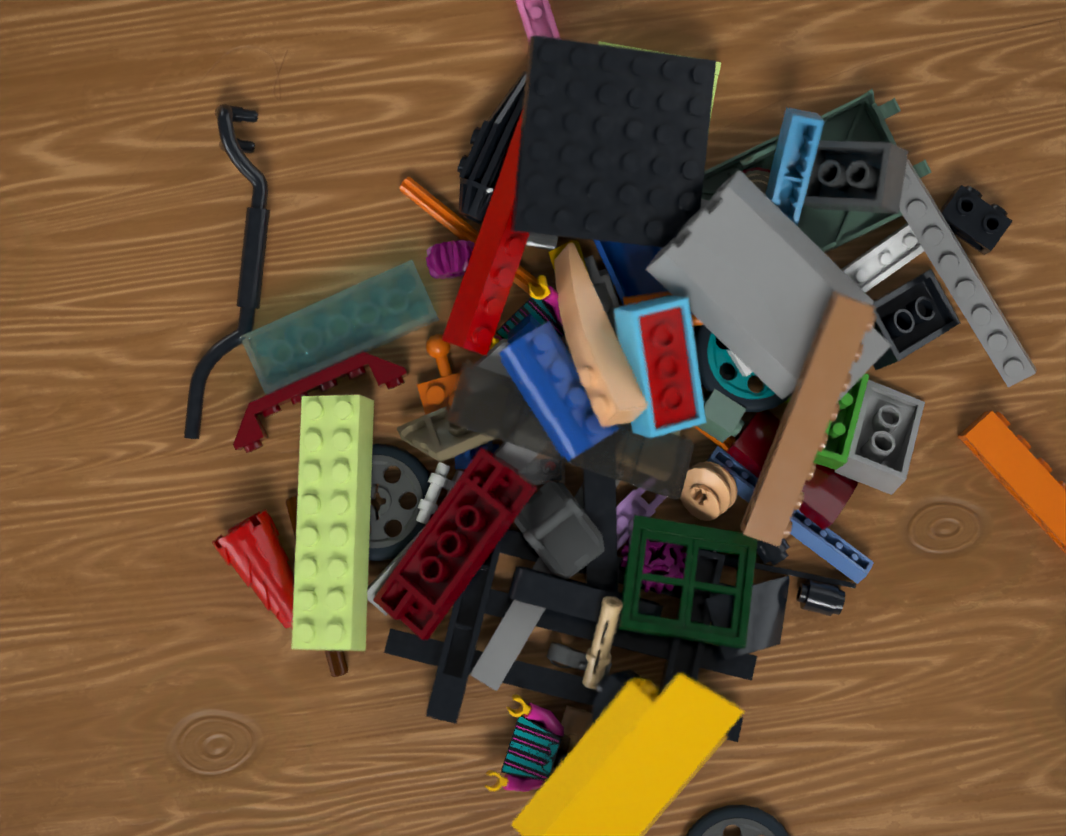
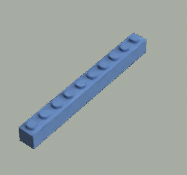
(822, 542)

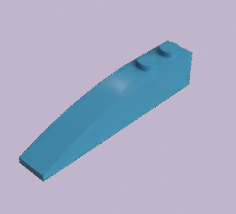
(794, 161)

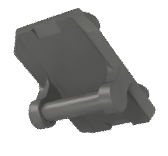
(559, 530)

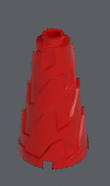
(261, 563)

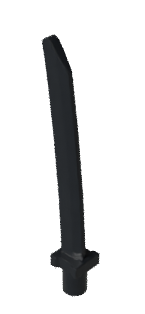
(732, 561)

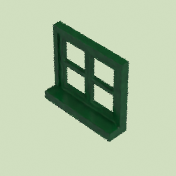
(694, 537)

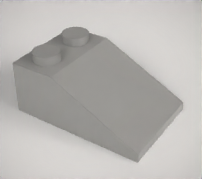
(883, 438)

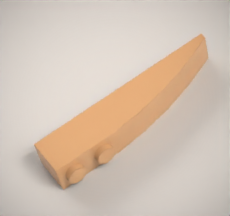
(594, 344)

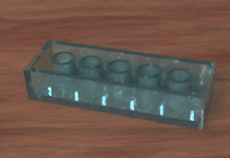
(340, 327)

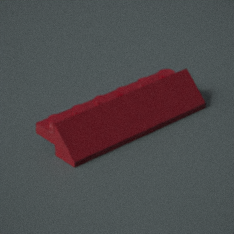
(455, 543)

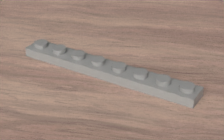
(963, 280)

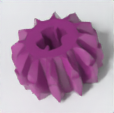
(449, 258)

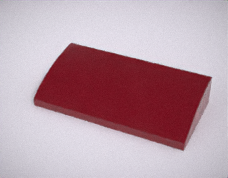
(823, 495)

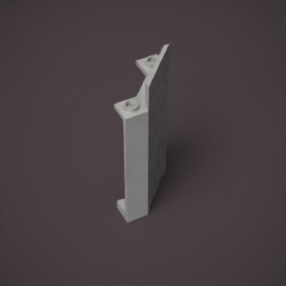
(758, 283)

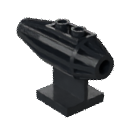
(490, 146)

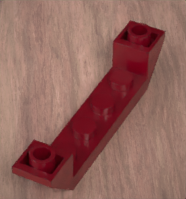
(252, 430)

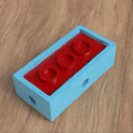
(664, 361)

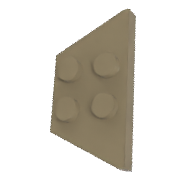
(440, 437)

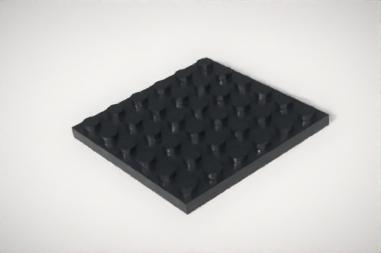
(611, 142)

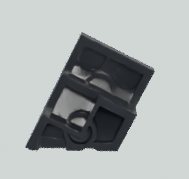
(765, 617)

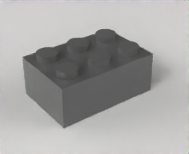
(857, 177)

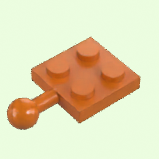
(437, 392)

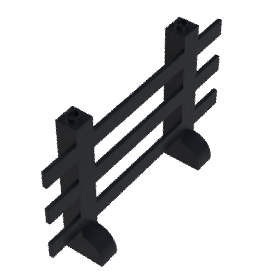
(459, 655)

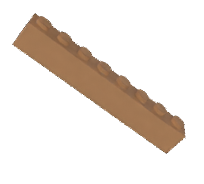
(807, 418)

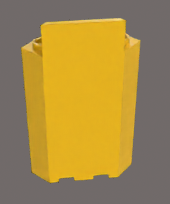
(631, 761)

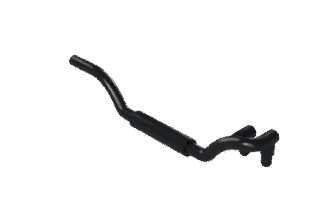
(251, 262)

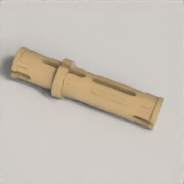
(609, 612)

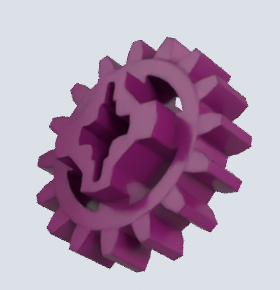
(664, 566)

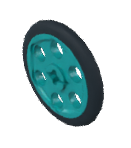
(709, 361)

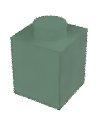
(722, 416)

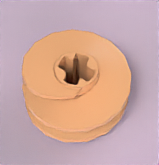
(708, 491)

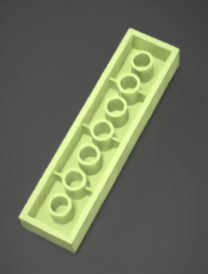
(333, 523)

